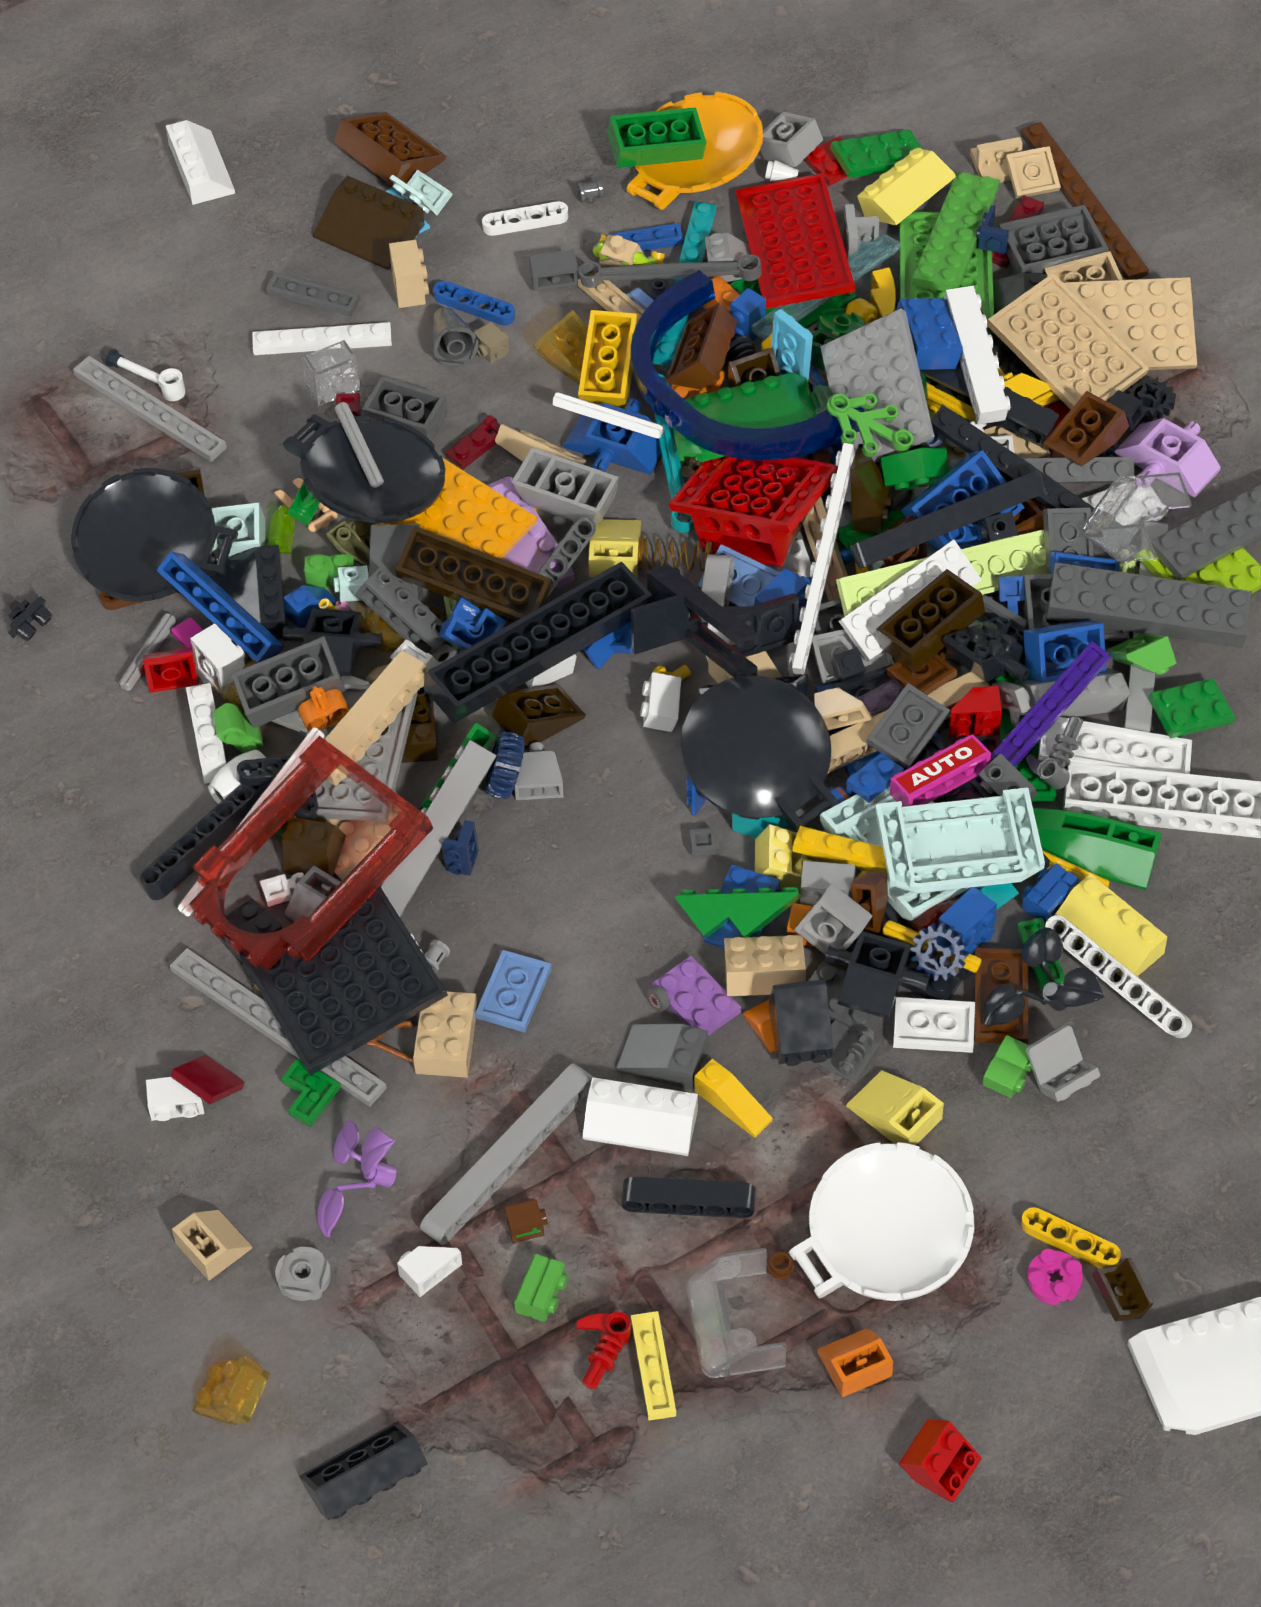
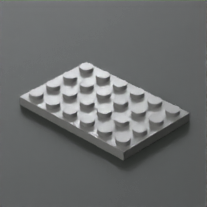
(883, 363)
(381, 760)

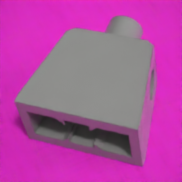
(539, 775)

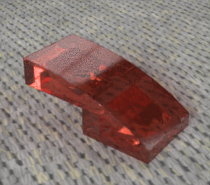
(933, 914)

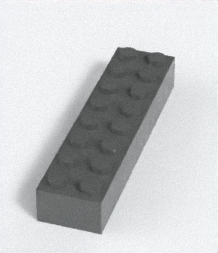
(1149, 605)

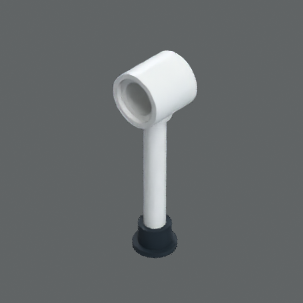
(169, 379)

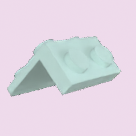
(423, 192)

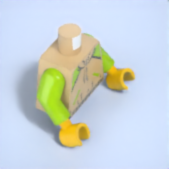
(618, 252)

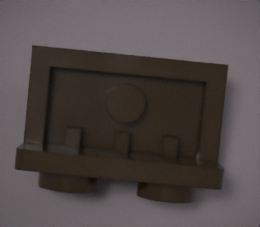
(1123, 1291)

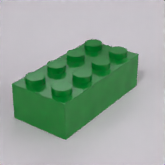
(656, 137)

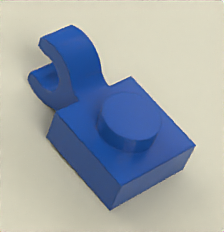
(1011, 590)

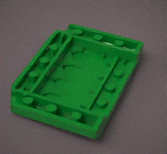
(757, 404)

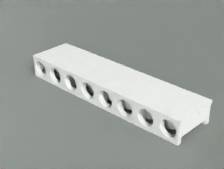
(1165, 799)

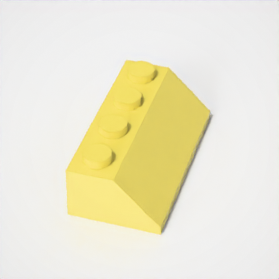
(905, 186)
(1113, 925)

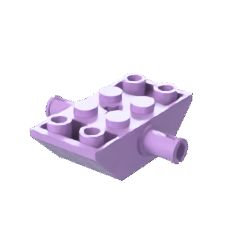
(1167, 448)

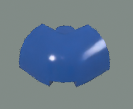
(469, 625)

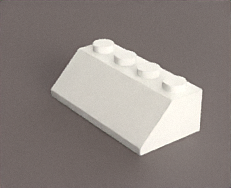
(199, 162)
(640, 1116)

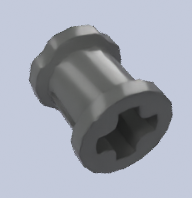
(589, 190)

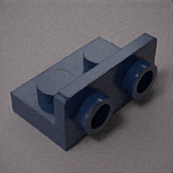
(461, 852)

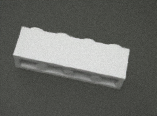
(208, 744)

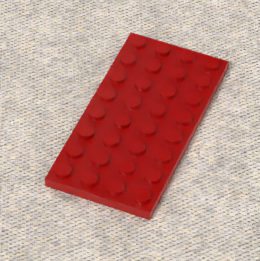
(796, 239)

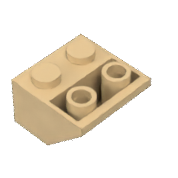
(210, 1242)

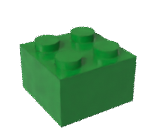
(915, 468)

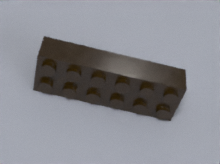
(471, 574)

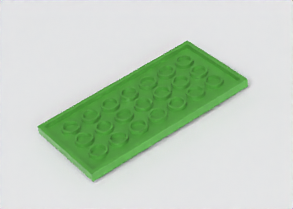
(914, 235)

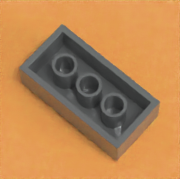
(286, 680)

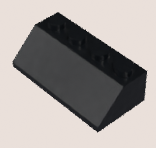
(364, 1470)

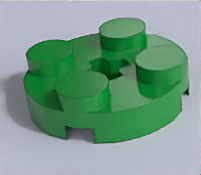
(838, 323)

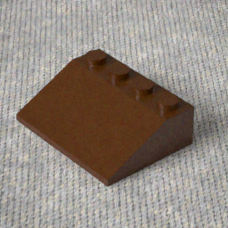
(386, 146)

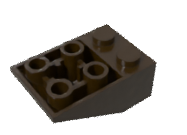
(421, 738)

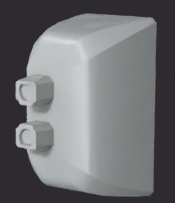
(565, 487)

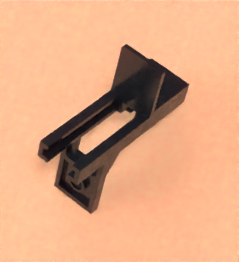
(672, 619)

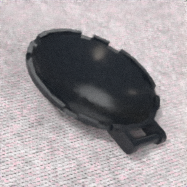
(334, 475)
(134, 525)
(758, 750)

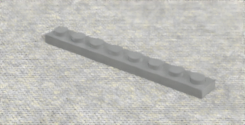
(150, 409)

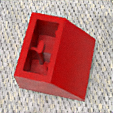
(977, 713)
(940, 1459)

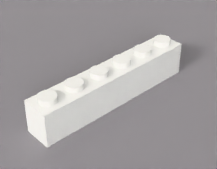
(977, 358)

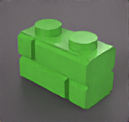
(540, 1288)

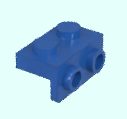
(873, 777)

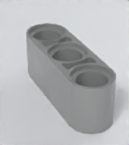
(718, 578)

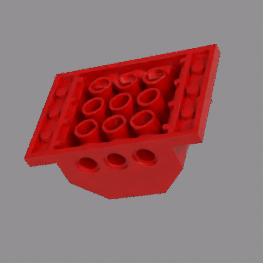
(752, 503)

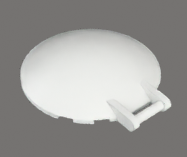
(888, 1223)

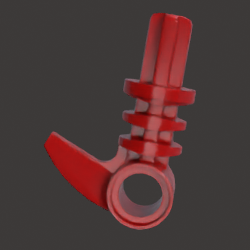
(609, 1343)

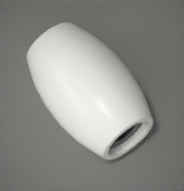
(225, 780)

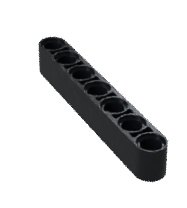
(212, 830)

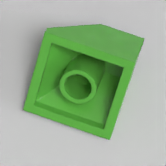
(1145, 652)

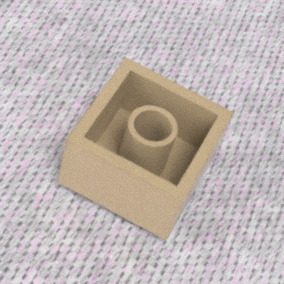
(408, 273)

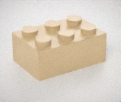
(761, 962)
(446, 1036)

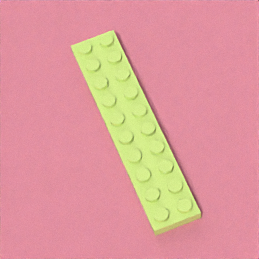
(996, 559)

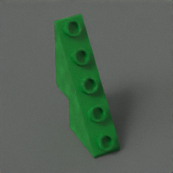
(746, 910)

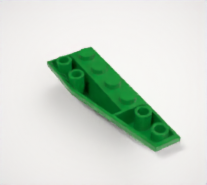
(1100, 845)

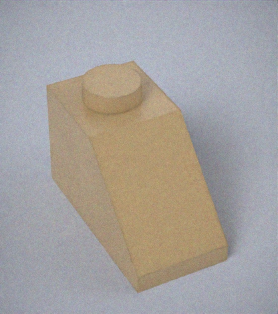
(840, 708)

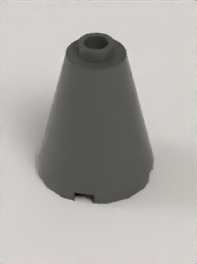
(452, 338)

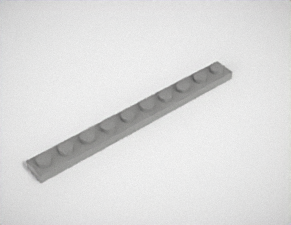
(258, 1015)

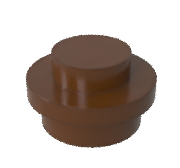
(780, 1265)

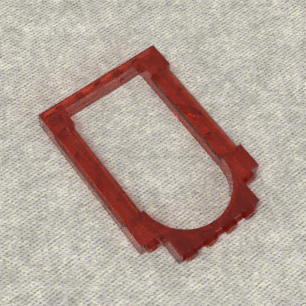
(308, 933)

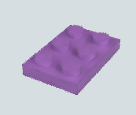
(697, 996)

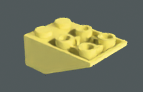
(614, 543)
(776, 857)
(897, 1108)

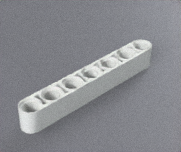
(1128, 982)

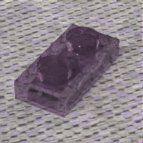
(882, 697)

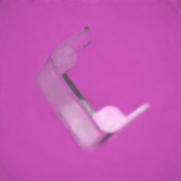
(1129, 501)
(719, 1348)

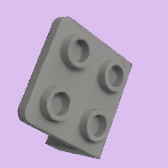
(1060, 1065)

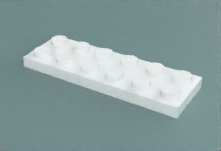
(864, 620)
(1122, 747)

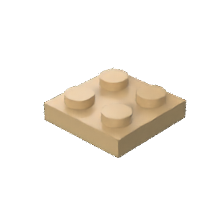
(1032, 172)

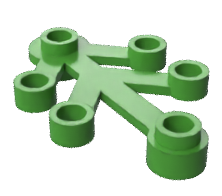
(866, 422)

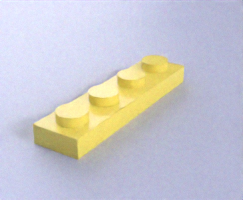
(653, 1366)

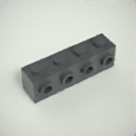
(402, 611)

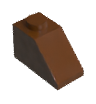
(871, 893)

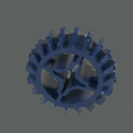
(505, 769)

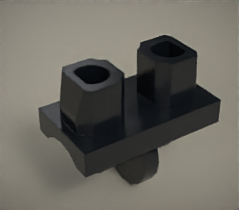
(21, 625)

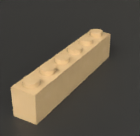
(377, 709)

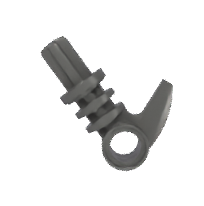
(1052, 768)

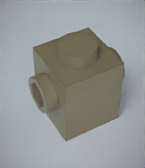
(492, 342)

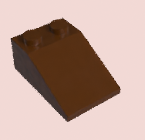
(1087, 429)

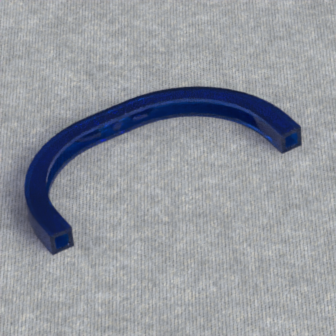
(707, 433)

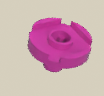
(1060, 1290)

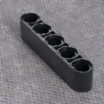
(688, 1197)

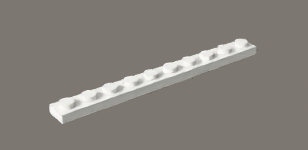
(820, 568)

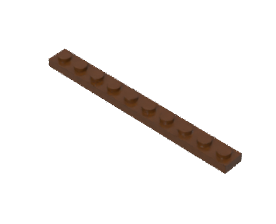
(1080, 194)

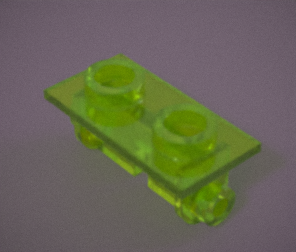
(282, 530)

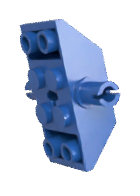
(614, 443)

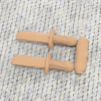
(321, 522)

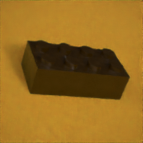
(920, 625)

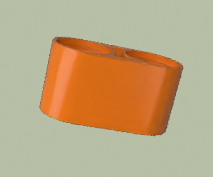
(323, 708)

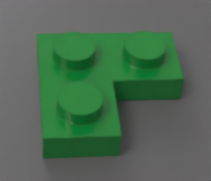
(314, 1090)

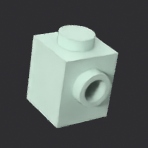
(349, 582)

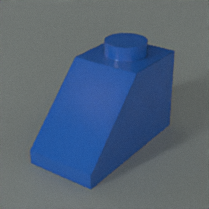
(302, 600)

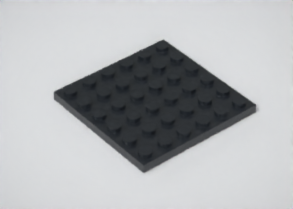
(351, 988)

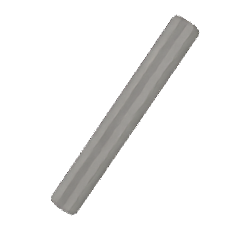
(359, 444)
(150, 646)

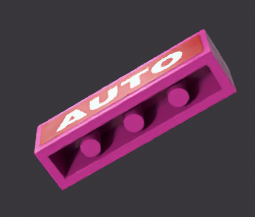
(940, 772)

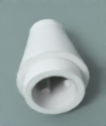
(779, 171)

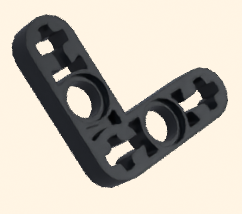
(253, 765)

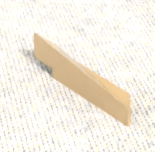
(521, 442)

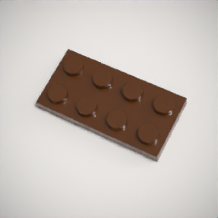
(996, 969)

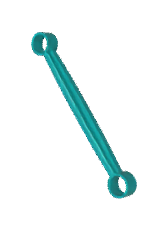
(672, 469)

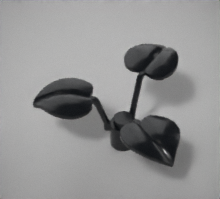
(1043, 947)

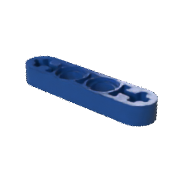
(498, 312)

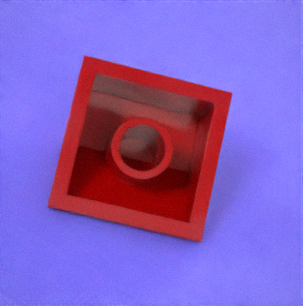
(170, 670)

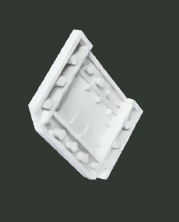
(1203, 1368)

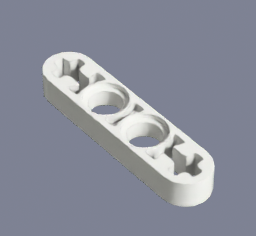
(524, 215)

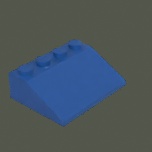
(964, 480)

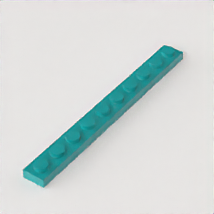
(692, 252)

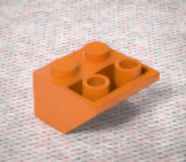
(856, 1361)

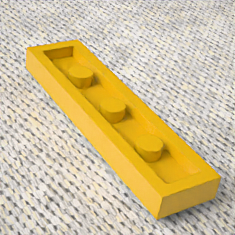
(840, 850)

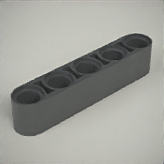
(563, 558)

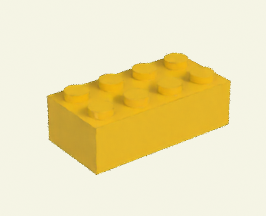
(607, 358)

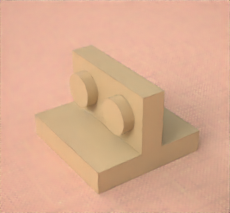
(990, 158)

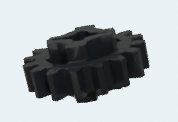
(1152, 396)

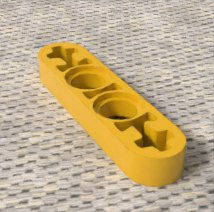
(1073, 1234)

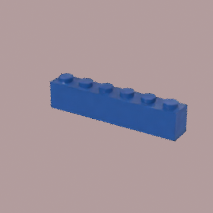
(219, 607)

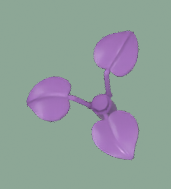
(373, 1150)

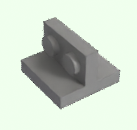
(858, 230)

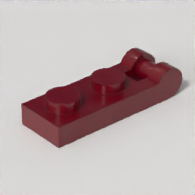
(474, 444)

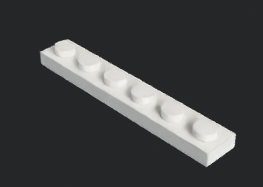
(320, 337)

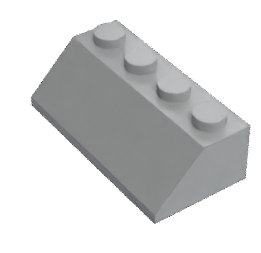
(1104, 694)

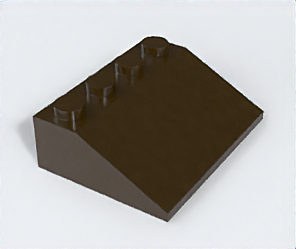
(367, 220)

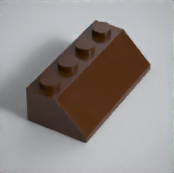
(702, 349)

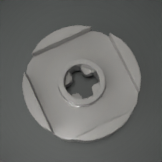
(303, 1288)

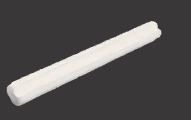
(608, 415)

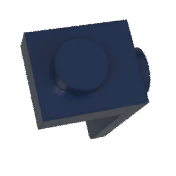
(989, 237)

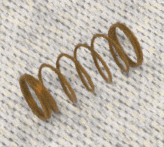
(643, 545)

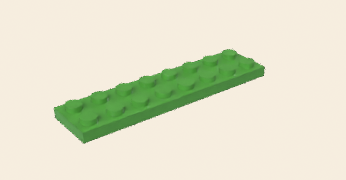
(955, 232)

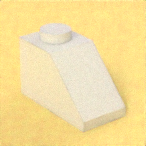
(428, 1266)

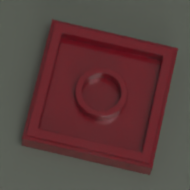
(207, 1079)

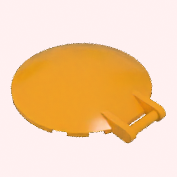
(732, 140)

